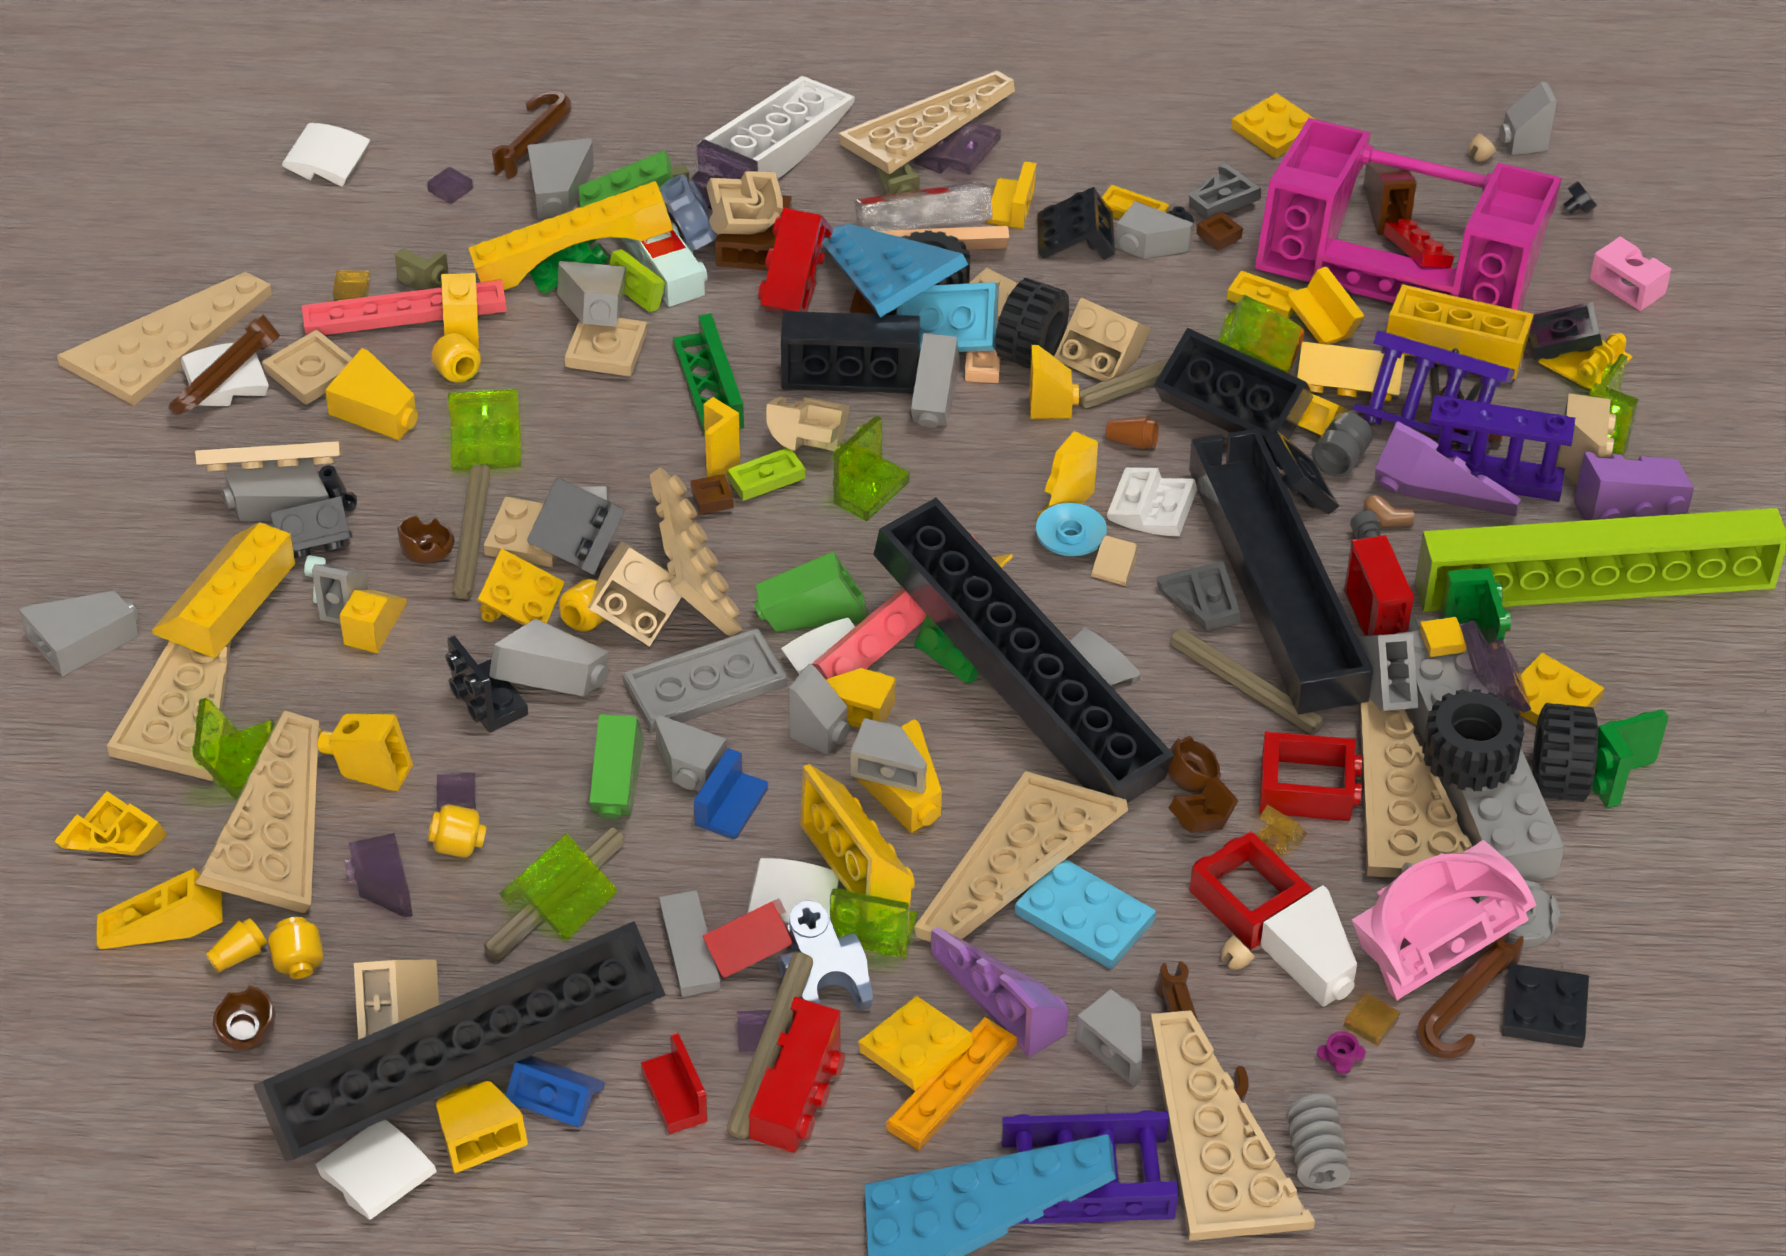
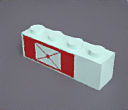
(672, 262)

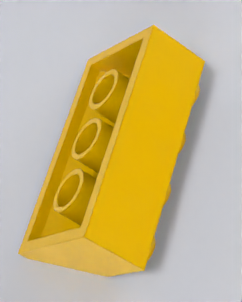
(1468, 325)
(228, 590)
(851, 840)

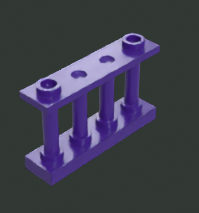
(1425, 358)
(1516, 476)
(1114, 1200)

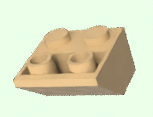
(1101, 341)
(1590, 433)
(634, 593)
(393, 992)

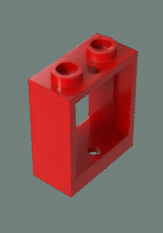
(1377, 587)
(1307, 799)
(1241, 921)

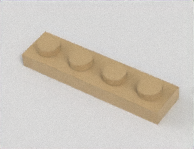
(254, 456)

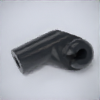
(336, 488)

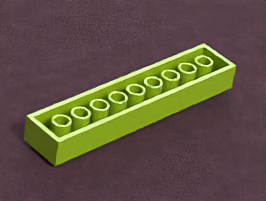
(1610, 557)

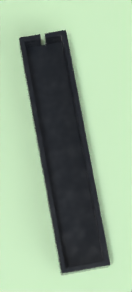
(1280, 573)

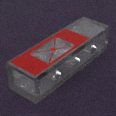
(925, 207)

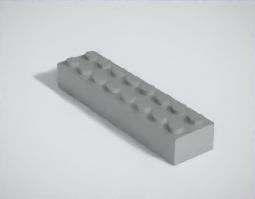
(1506, 817)

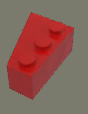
(793, 261)
(799, 1077)

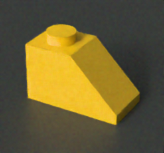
(460, 305)
(1050, 387)
(370, 618)
(865, 694)

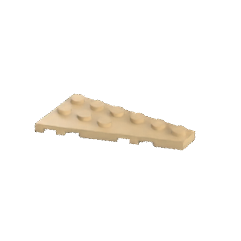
(270, 831)
(1021, 843)

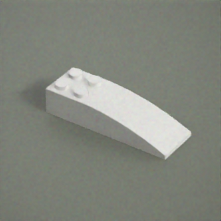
(785, 125)

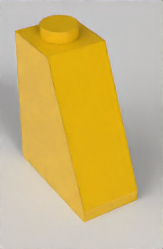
(372, 397)
(910, 807)

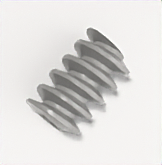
(1318, 1142)

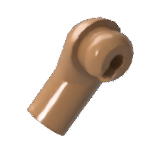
(1387, 514)

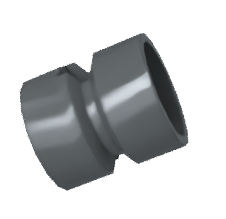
(1342, 444)

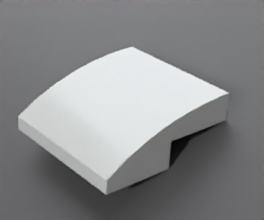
(327, 152)
(245, 381)
(1152, 502)
(792, 883)
(376, 1168)

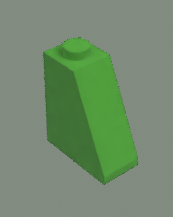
(811, 596)
(616, 765)

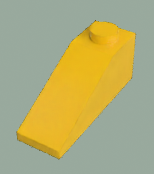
(161, 914)

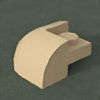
(744, 204)
(807, 422)

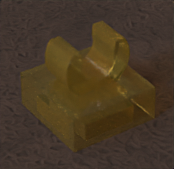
(1280, 826)

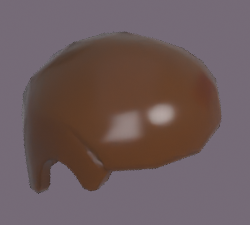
(424, 542)
(1192, 764)
(244, 1019)

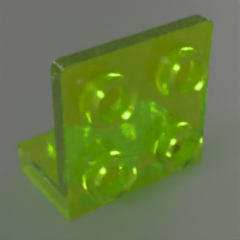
(1260, 333)
(1621, 404)
(485, 429)
(861, 476)
(226, 750)
(562, 887)
(878, 922)

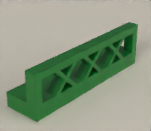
(720, 376)

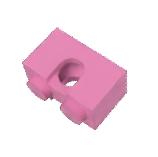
(1624, 260)

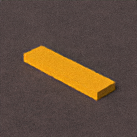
(949, 1088)

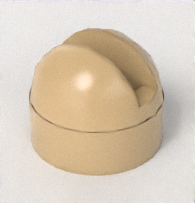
(1480, 148)
(1241, 954)

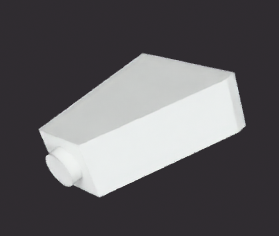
(1312, 946)

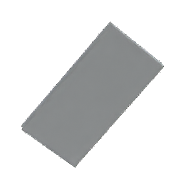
(705, 678)

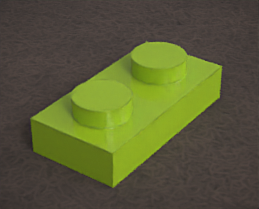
(640, 282)
(766, 473)

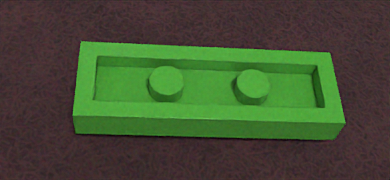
(642, 172)

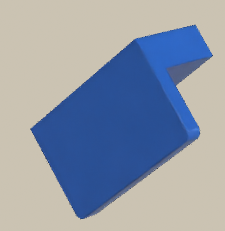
(728, 797)
(552, 1090)

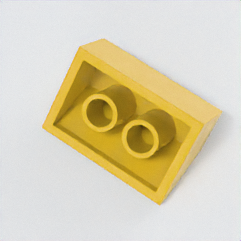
(1345, 369)

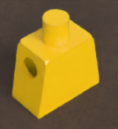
(369, 749)
(479, 1124)

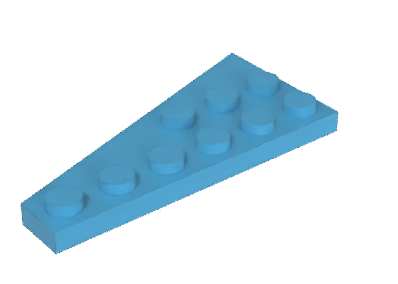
(889, 267)
(975, 1202)

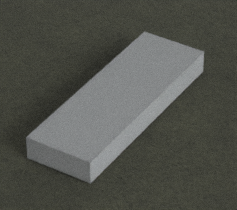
(690, 955)

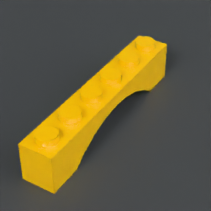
(631, 215)

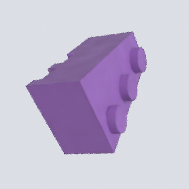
(1631, 487)

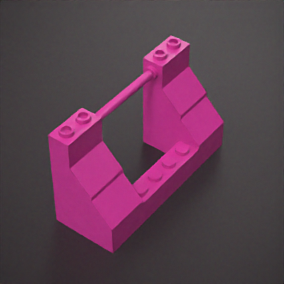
(1312, 196)

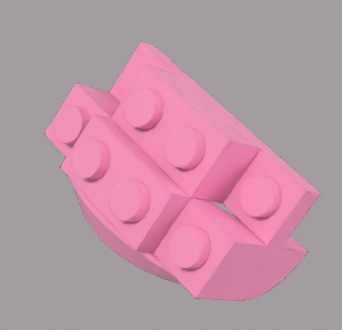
(1436, 918)

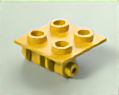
(1588, 366)
(518, 591)

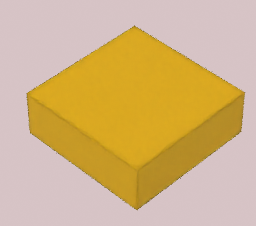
(1442, 637)

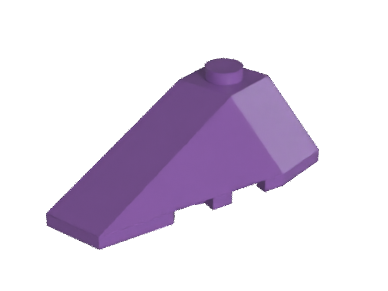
(1419, 471)
(1003, 992)

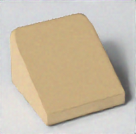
(1115, 560)

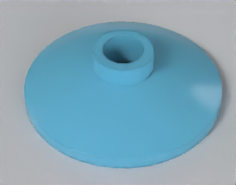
(1070, 529)

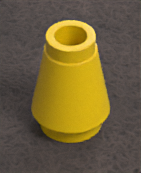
(237, 945)

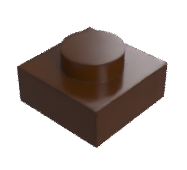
(1219, 231)
(712, 494)

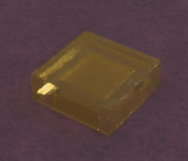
(351, 284)
(1371, 1019)

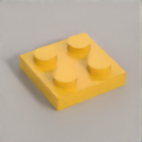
(1271, 124)
(1555, 683)
(915, 1042)

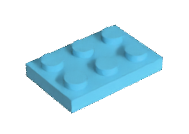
(958, 311)
(1085, 913)

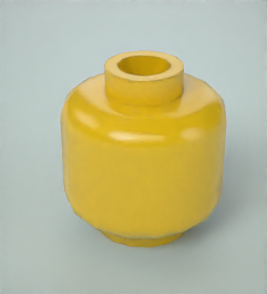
(456, 357)
(575, 608)
(456, 831)
(296, 947)

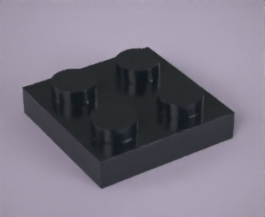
(1565, 331)
(1301, 473)
(1545, 1005)

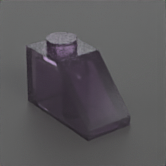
(379, 873)

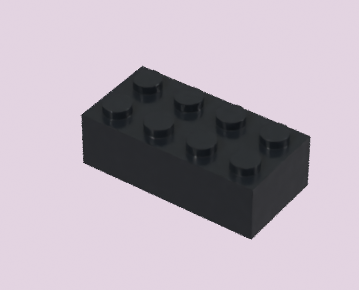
(849, 352)
(1231, 388)

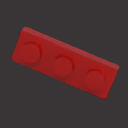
(1418, 244)

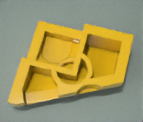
(1073, 471)
(112, 828)

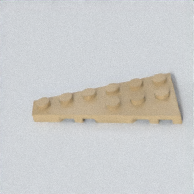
(909, 131)
(150, 349)
(690, 558)
(163, 715)
(1402, 800)
(1219, 1151)

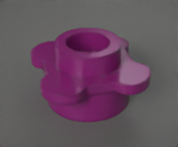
(1344, 1043)

